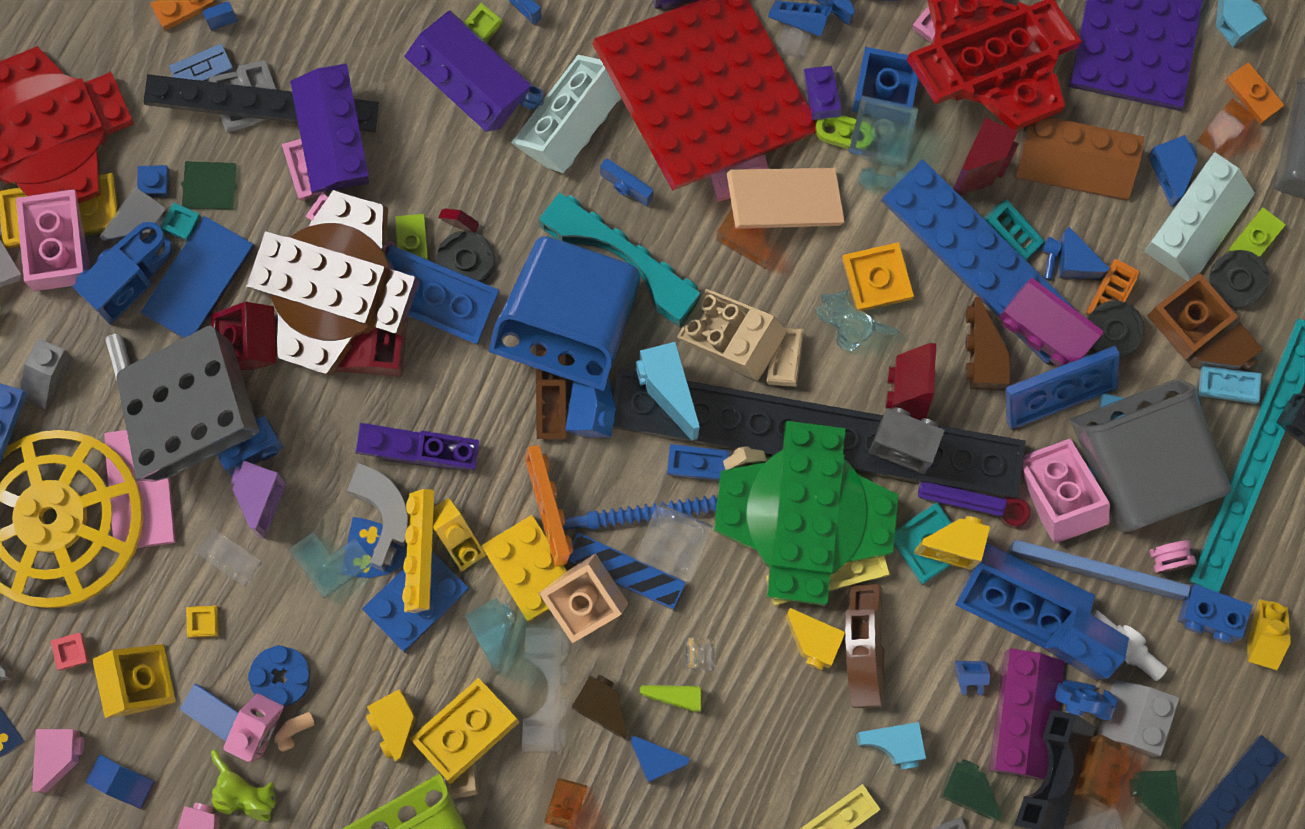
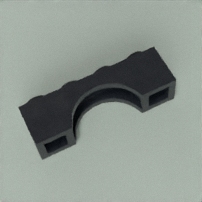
(1067, 745)

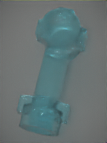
(869, 177)

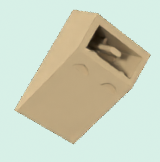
(733, 333)

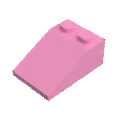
(51, 240)
(1064, 491)

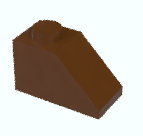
(1230, 351)

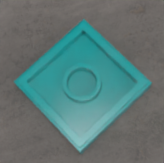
(912, 533)

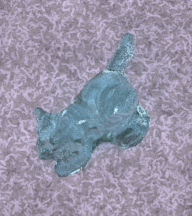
(851, 323)

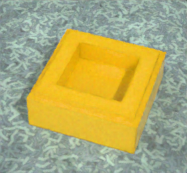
(202, 621)

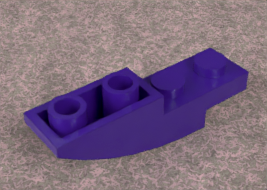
(417, 448)

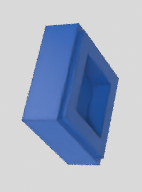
(220, 15)

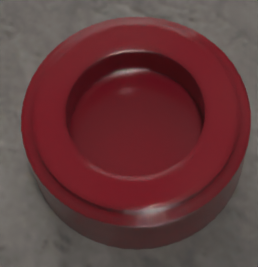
(1016, 513)

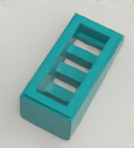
(1020, 224)

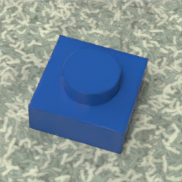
(153, 180)

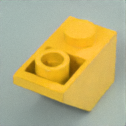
(456, 535)
(1269, 634)
(394, 721)

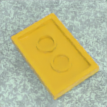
(524, 565)
(464, 730)

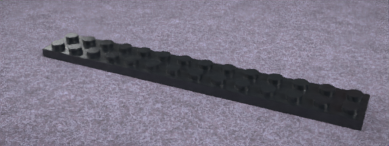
(757, 421)

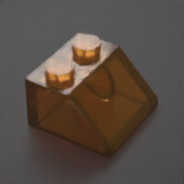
(1102, 772)

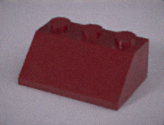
(987, 157)

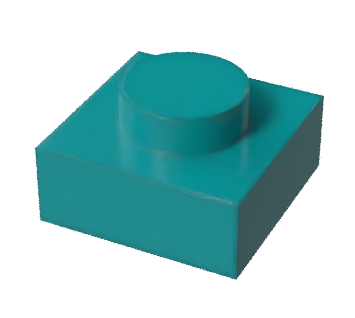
(180, 222)

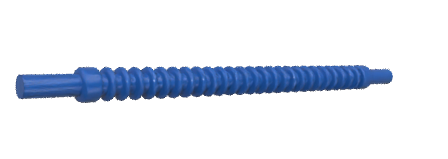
(594, 519)

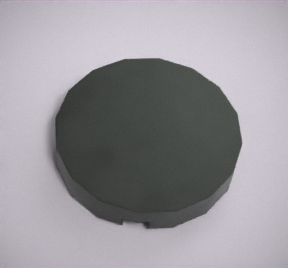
(467, 254)
(1239, 278)
(1121, 327)

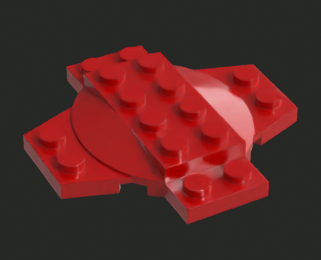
(996, 57)
(55, 125)

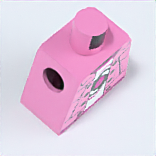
(252, 733)

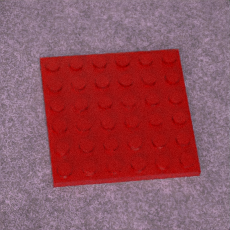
(705, 88)

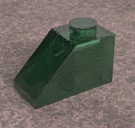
(970, 790)
(1157, 796)

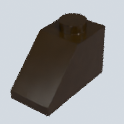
(601, 705)

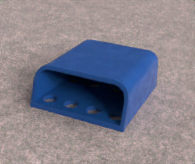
(569, 305)

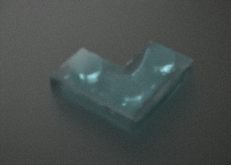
(327, 570)

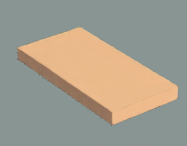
(785, 197)

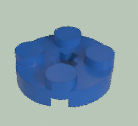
(280, 658)
(1082, 698)

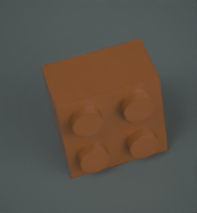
(1192, 316)

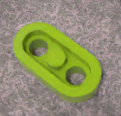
(843, 130)

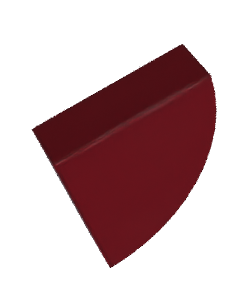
(459, 219)

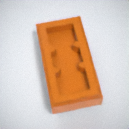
(1254, 93)

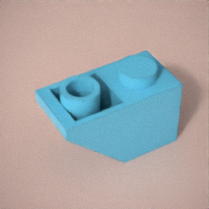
(1239, 19)

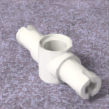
(1136, 650)

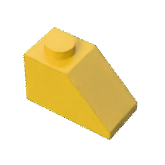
(814, 639)

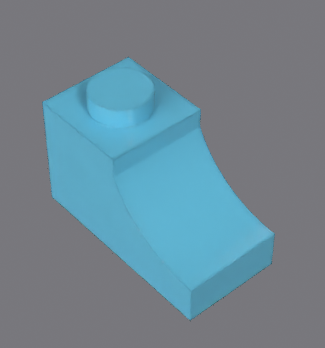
(899, 742)

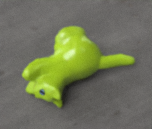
(235, 793)

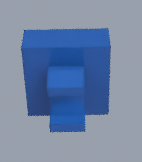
(972, 674)

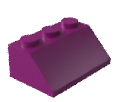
(1049, 324)

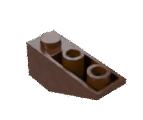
(988, 355)

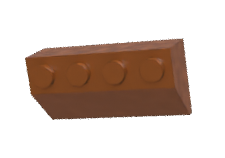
(1080, 157)

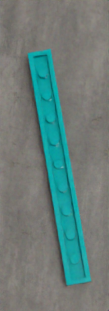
(1252, 466)

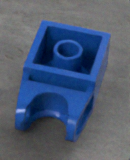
(123, 272)

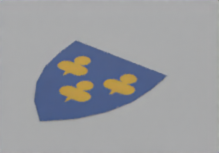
(368, 535)

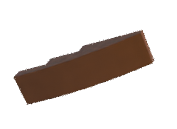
(550, 401)

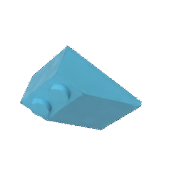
(666, 383)

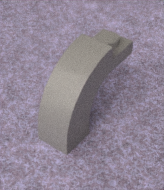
(380, 492)

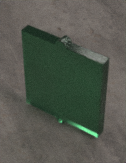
(209, 185)

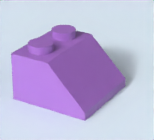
(258, 495)

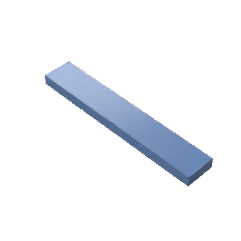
(1099, 570)

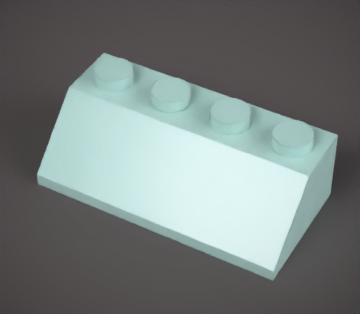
(569, 114)
(1201, 218)

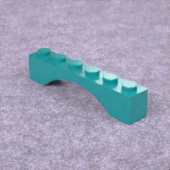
(572, 224)

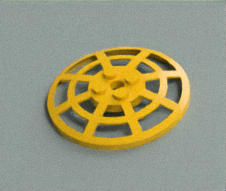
(70, 519)

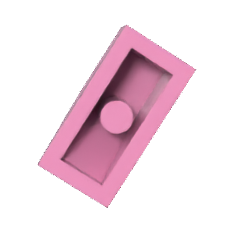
(54, 756)

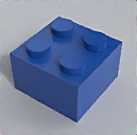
(886, 78)

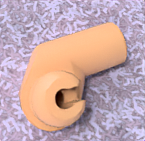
(289, 728)

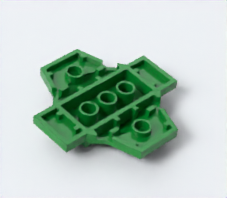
(806, 513)

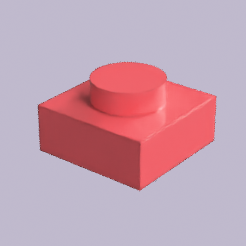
(69, 651)

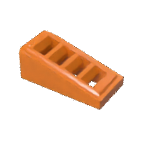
(1122, 270)

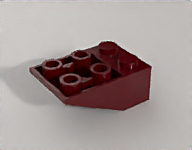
(376, 353)

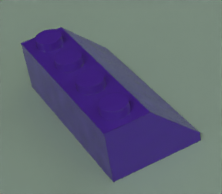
(468, 71)
(329, 129)

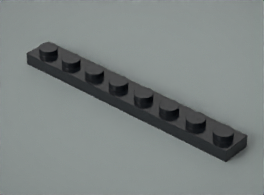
(237, 100)

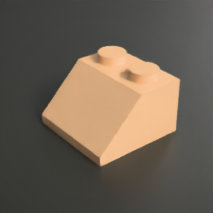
(584, 598)

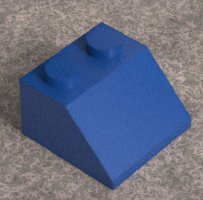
(1088, 645)

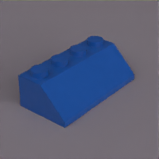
(1020, 596)

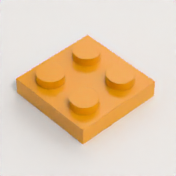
(877, 277)

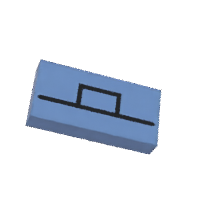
(203, 65)

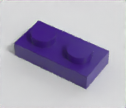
(822, 92)

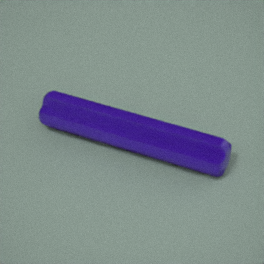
(962, 498)

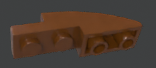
(864, 646)

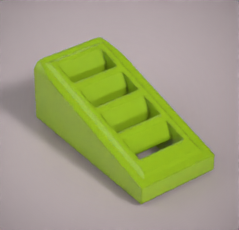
(679, 696)

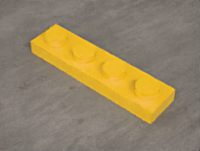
(419, 551)

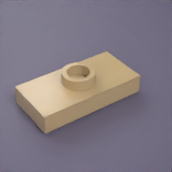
(785, 363)

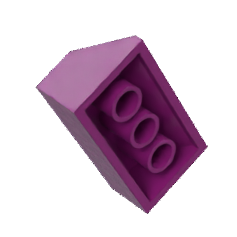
(1023, 712)

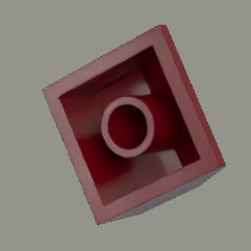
(250, 331)
(912, 381)

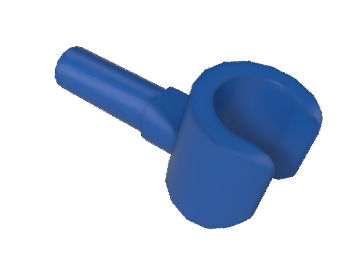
(1052, 248)

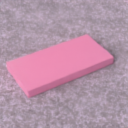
(156, 496)

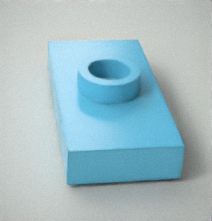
(1229, 384)

